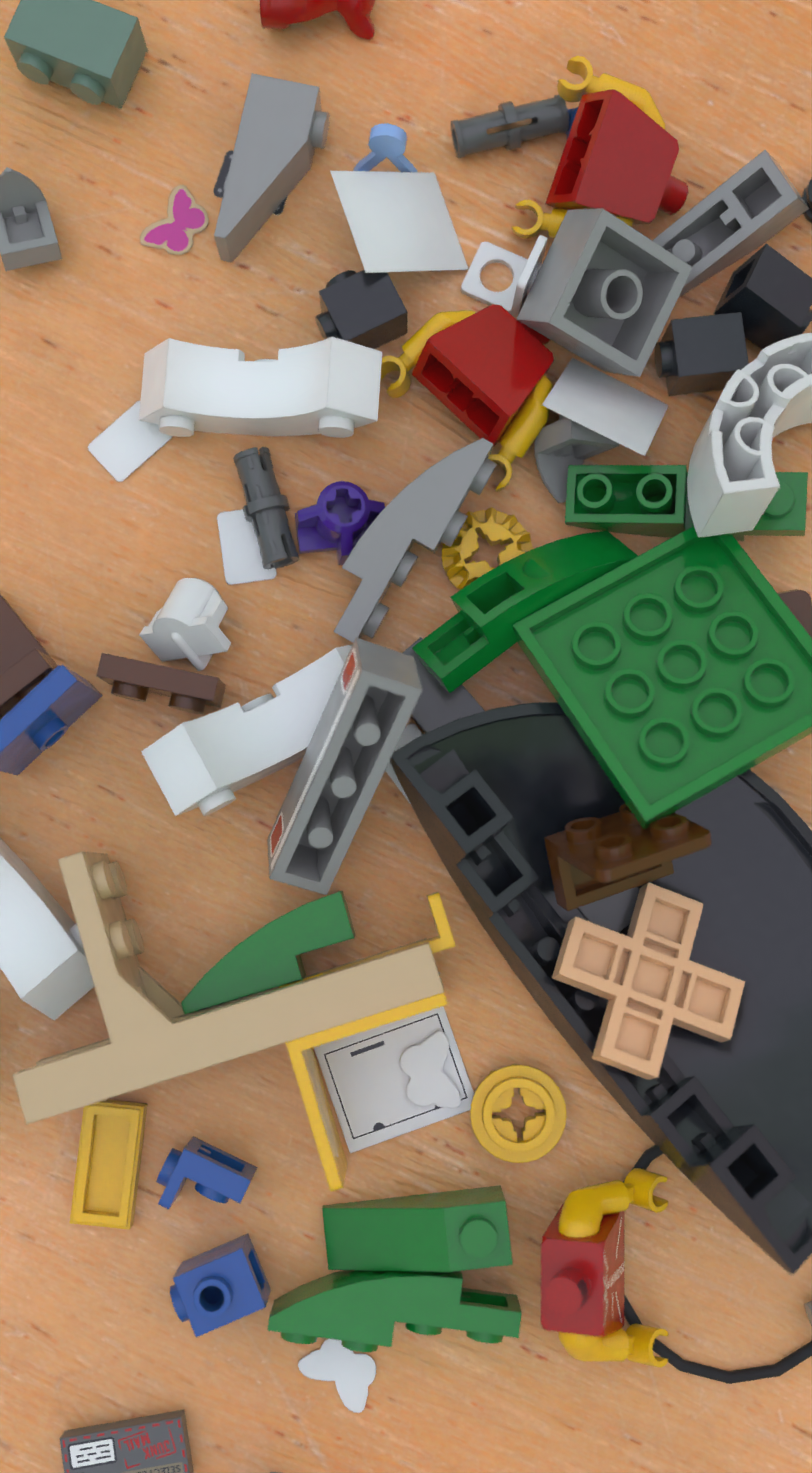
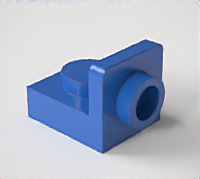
(214, 1171)

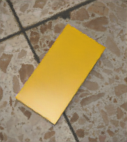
(108, 1164)

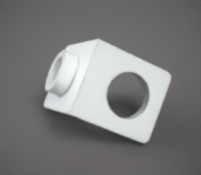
(522, 269)

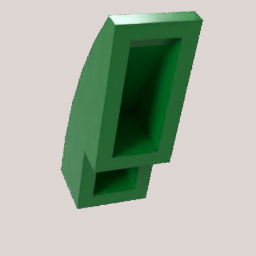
(273, 953)

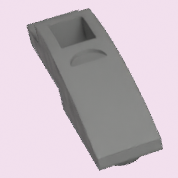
(421, 514)

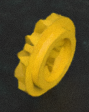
(496, 529)
(539, 1131)

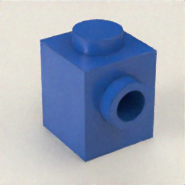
(220, 1286)

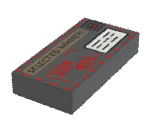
(130, 1446)

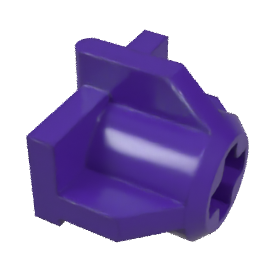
(336, 520)

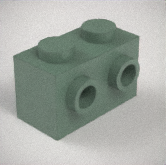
(78, 47)

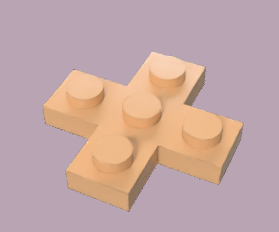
(648, 981)

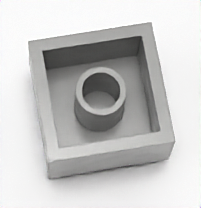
(604, 291)

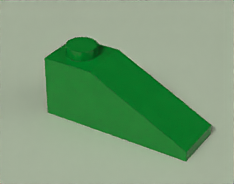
(420, 1232)

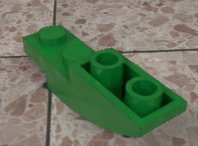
(655, 501)
(510, 594)
(366, 1304)

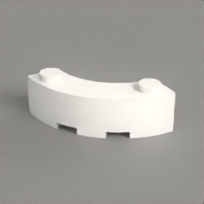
(305, 392)
(732, 460)
(239, 745)
(38, 941)

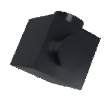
(770, 296)
(362, 309)
(701, 353)

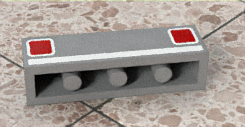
(342, 766)

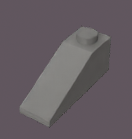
(270, 157)
(733, 219)

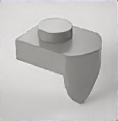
(25, 223)
(564, 445)

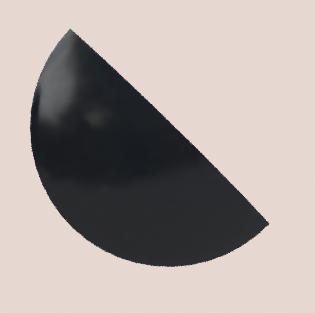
(719, 1111)

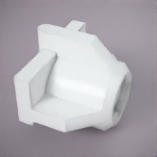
(188, 624)

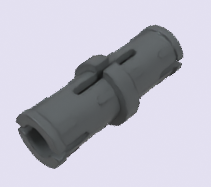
(547, 118)
(266, 508)

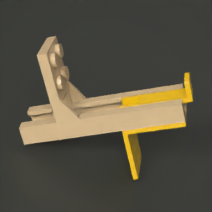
(158, 1042)

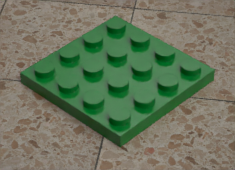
(676, 670)

